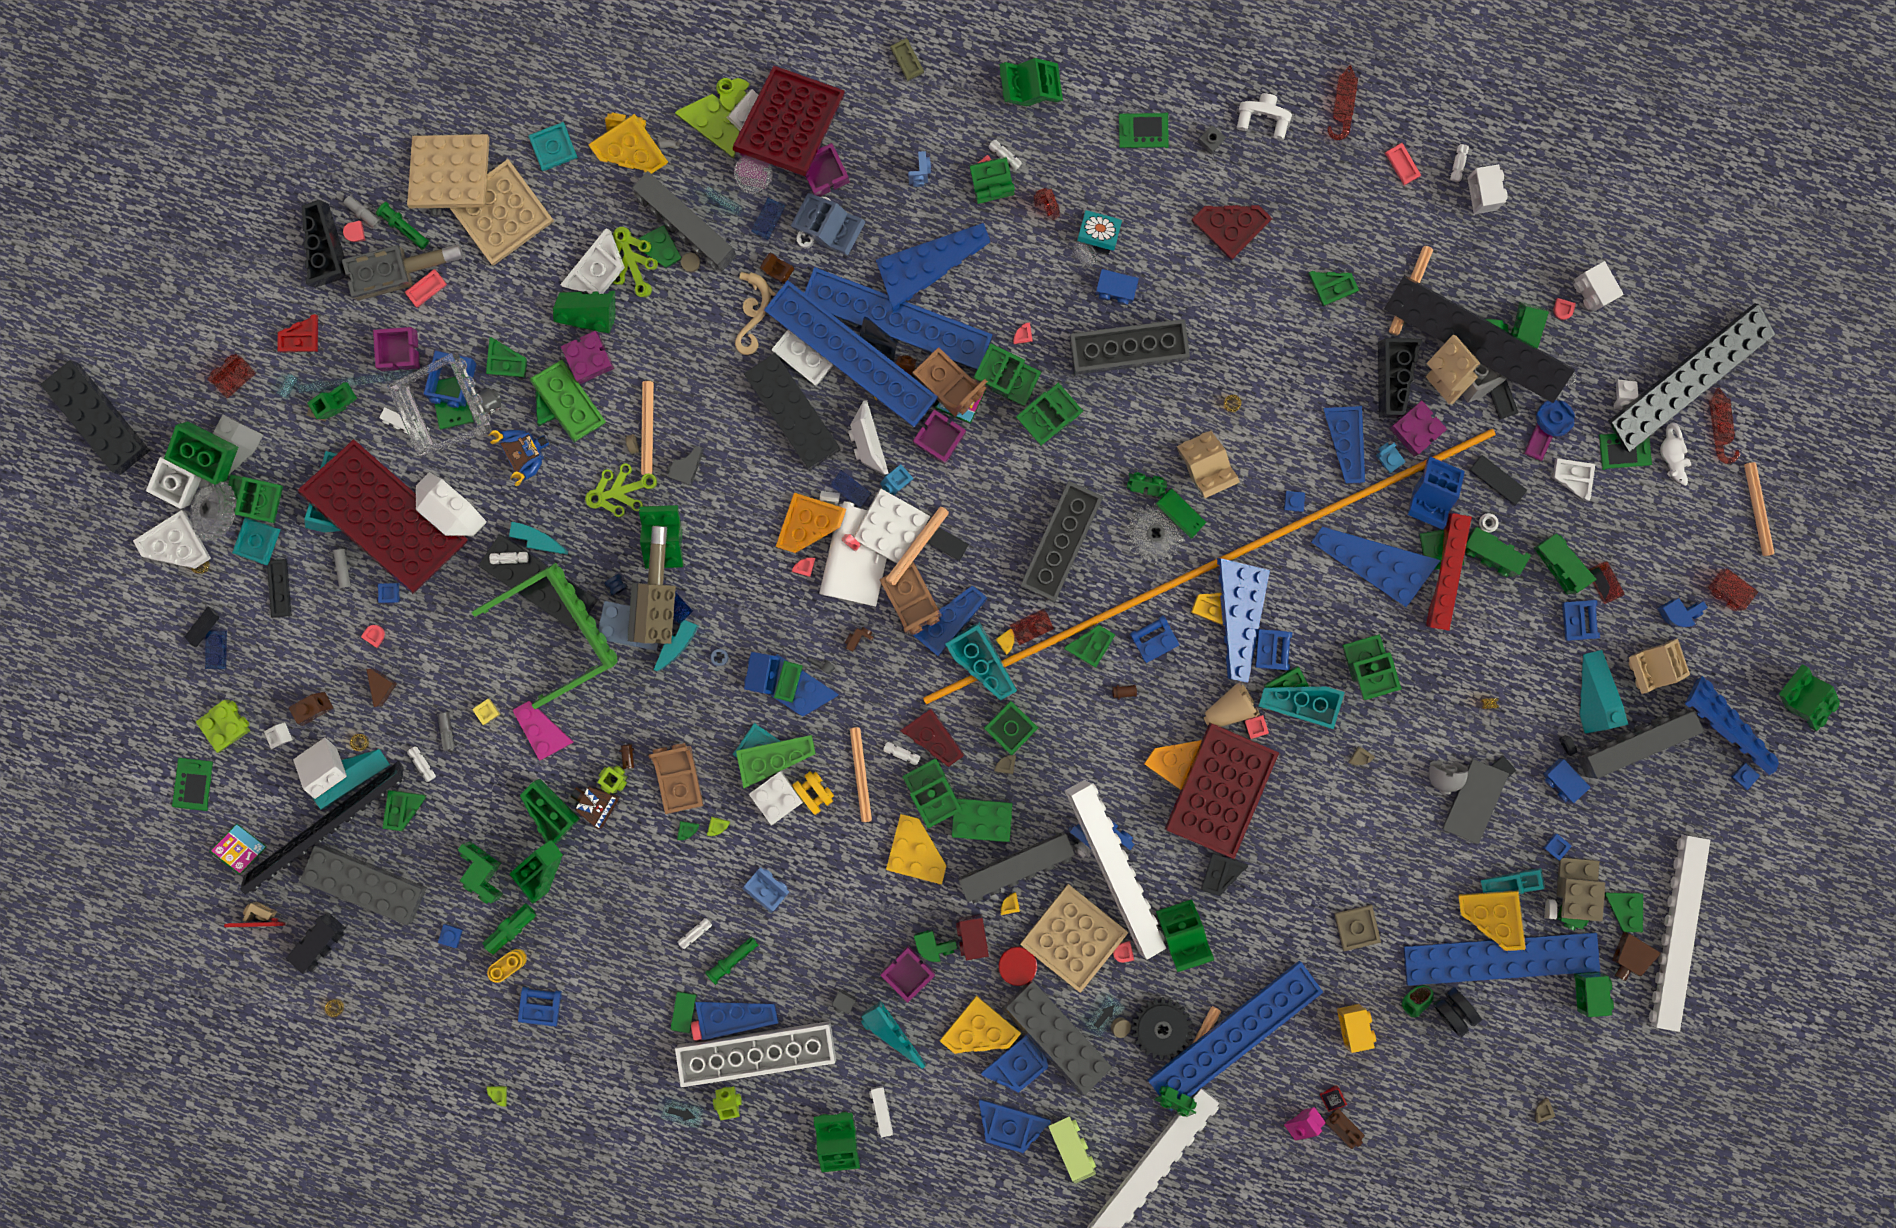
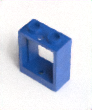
(433, 378)

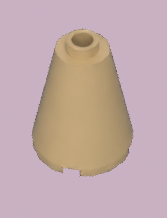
(1232, 707)

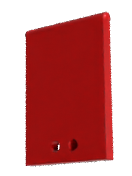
(274, 922)

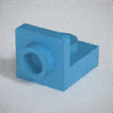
(1390, 457)
(896, 480)

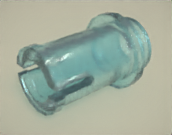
(287, 385)

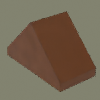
(380, 686)

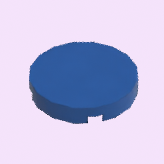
(1555, 418)

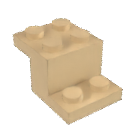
(1452, 369)
(1208, 464)
(1659, 666)

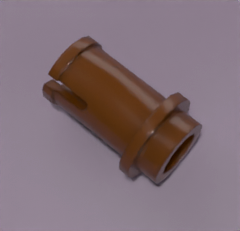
(1124, 691)
(627, 756)

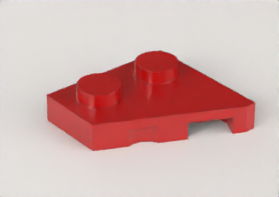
(299, 337)

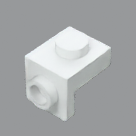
(1626, 392)

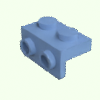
(920, 177)
(766, 889)

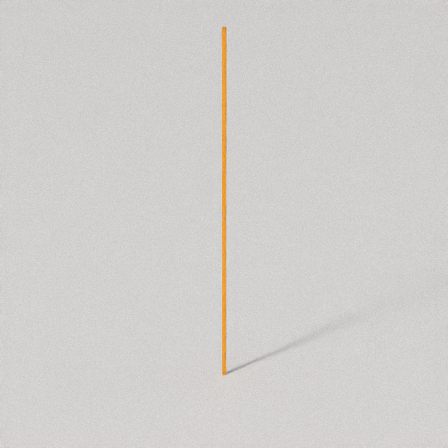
(1213, 564)

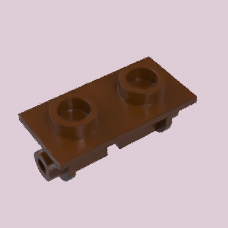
(1345, 1129)

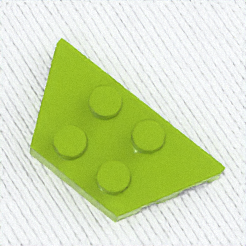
(710, 120)

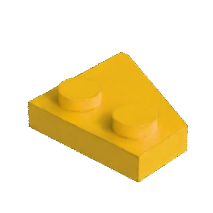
(1208, 607)

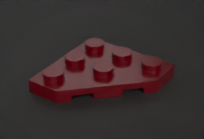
(1231, 226)

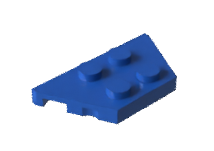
(809, 693)
(1017, 1065)
(1010, 1126)

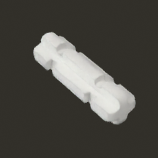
(1000, 151)
(1459, 163)
(506, 558)
(901, 753)
(421, 764)
(696, 932)

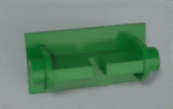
(1154, 485)
(1182, 1105)

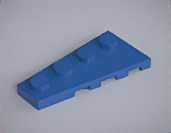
(1347, 436)

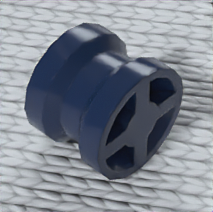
(615, 584)

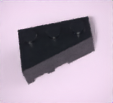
(316, 943)

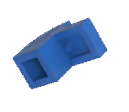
(1678, 616)

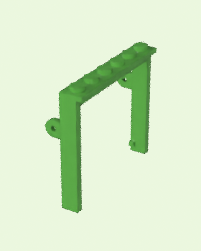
(584, 621)

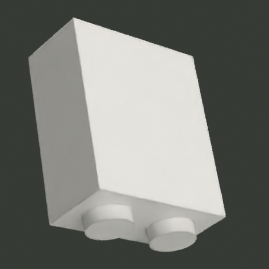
(319, 768)

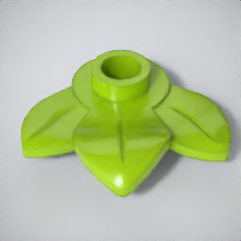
(734, 95)

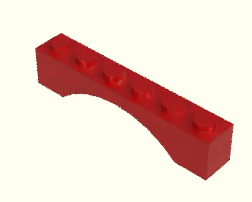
(1453, 553)

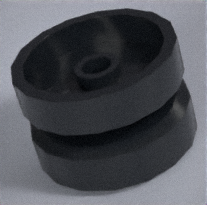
(1456, 1013)

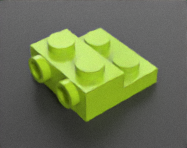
(223, 725)

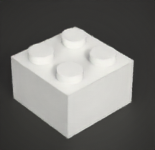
(1487, 189)
(1597, 287)
(173, 484)
(776, 797)

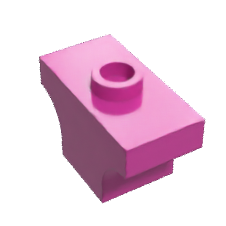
(1305, 1124)

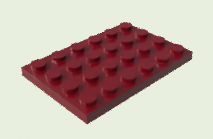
(789, 120)
(1221, 790)

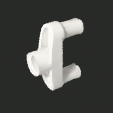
(1268, 107)

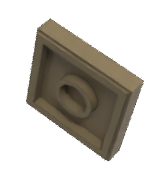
(1357, 927)

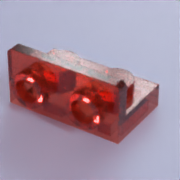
(1047, 198)
(231, 375)

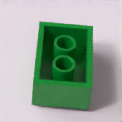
(201, 452)
(983, 820)

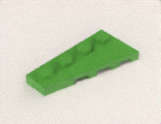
(768, 759)

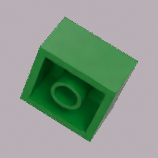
(1011, 728)
(1593, 994)

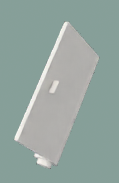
(848, 572)

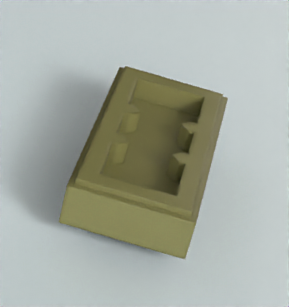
(906, 59)

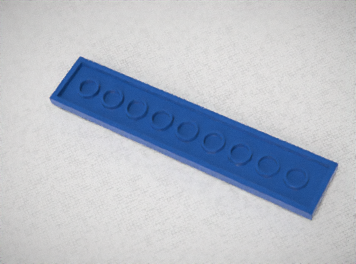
(906, 324)
(851, 354)
(1489, 961)
(1238, 1032)

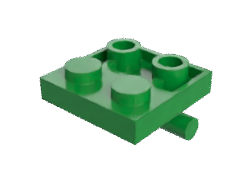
(992, 180)

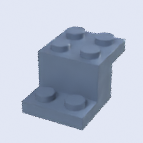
(828, 223)
(615, 625)

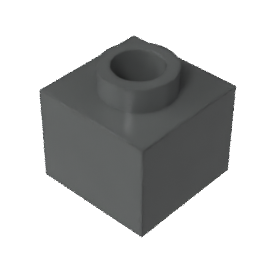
(1211, 145)
(843, 1002)

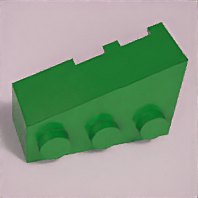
(586, 310)
(1530, 323)
(1495, 553)
(548, 811)

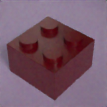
(973, 937)

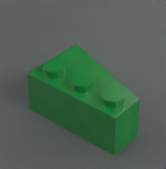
(1564, 564)
(538, 871)

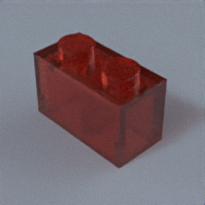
(1732, 589)

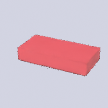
(1403, 164)
(425, 288)

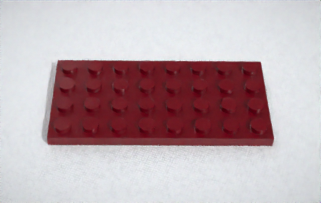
(380, 516)

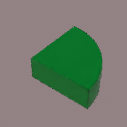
(686, 830)

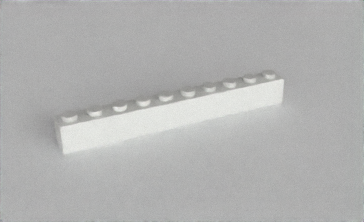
(1115, 868)
(1680, 933)
(1155, 1164)

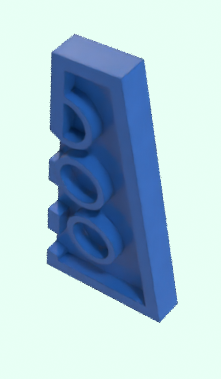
(953, 619)
(729, 1018)

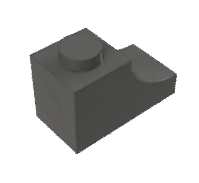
(686, 468)

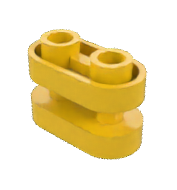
(813, 781)
(507, 965)

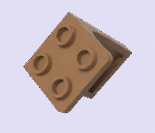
(949, 382)
(912, 601)
(677, 778)

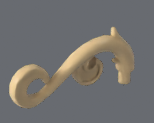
(766, 292)

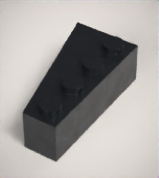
(322, 245)
(1395, 374)

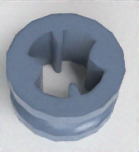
(724, 660)

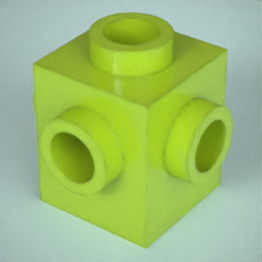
(605, 779)
(727, 1103)

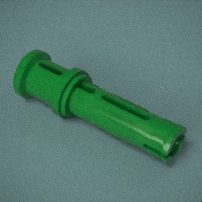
(395, 220)
(724, 966)

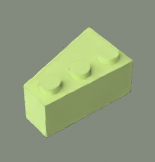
(1073, 1149)

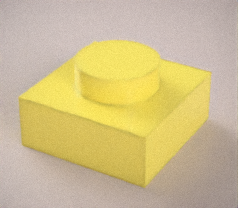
(486, 711)

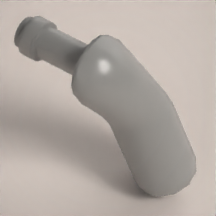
(669, 143)

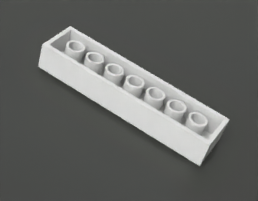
(755, 1054)

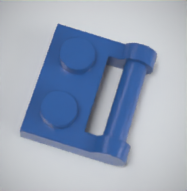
(1575, 620)
(1157, 645)
(1267, 649)
(539, 1013)

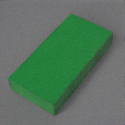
(788, 681)
(683, 1012)

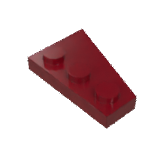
(934, 737)

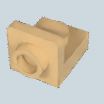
(262, 912)

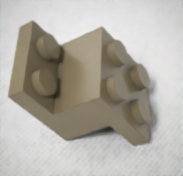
(1580, 889)

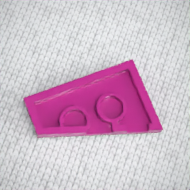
(541, 732)

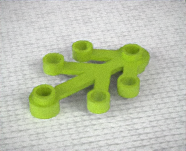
(630, 259)
(618, 491)

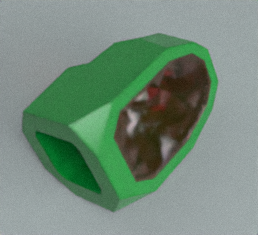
(1417, 1000)

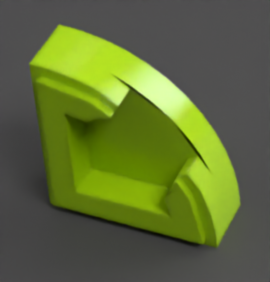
(717, 826)
(498, 1094)

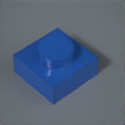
(1294, 501)
(388, 593)
(1745, 776)
(1557, 846)
(450, 935)

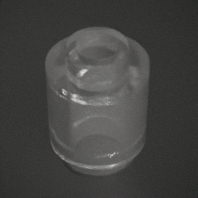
(1085, 254)

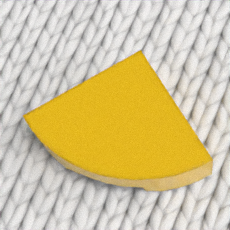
(1006, 641)
(1010, 904)

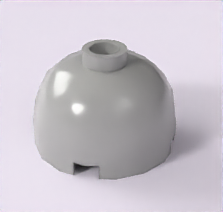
(1447, 777)

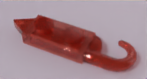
(1344, 102)
(1722, 425)

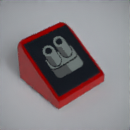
(1333, 1098)

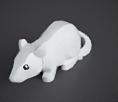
(1673, 452)

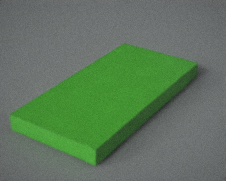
(567, 401)

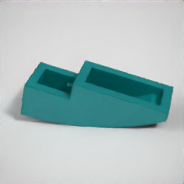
(536, 538)
(678, 645)
(1523, 881)

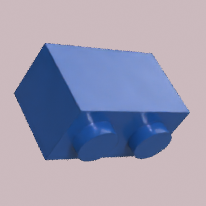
(1116, 286)
(761, 673)
(1566, 781)

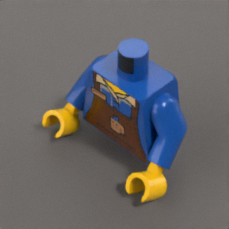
(522, 452)

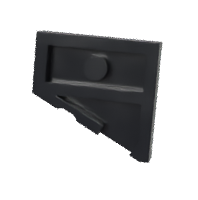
(878, 338)
(1221, 873)

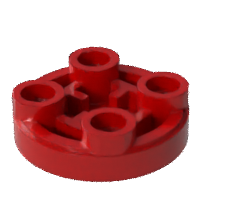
(1017, 966)

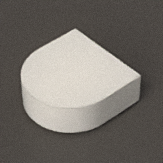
(1550, 909)

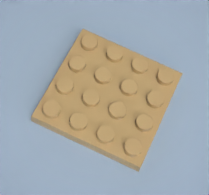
(448, 171)
(509, 215)
(1074, 938)

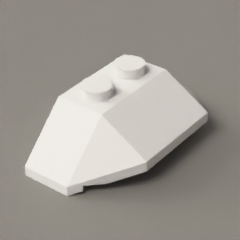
(867, 441)
(446, 508)

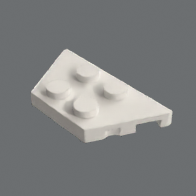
(597, 267)

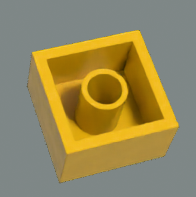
(1356, 1028)

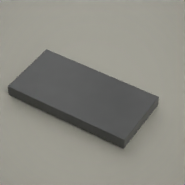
(1475, 801)

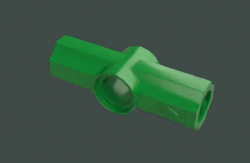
(509, 929)

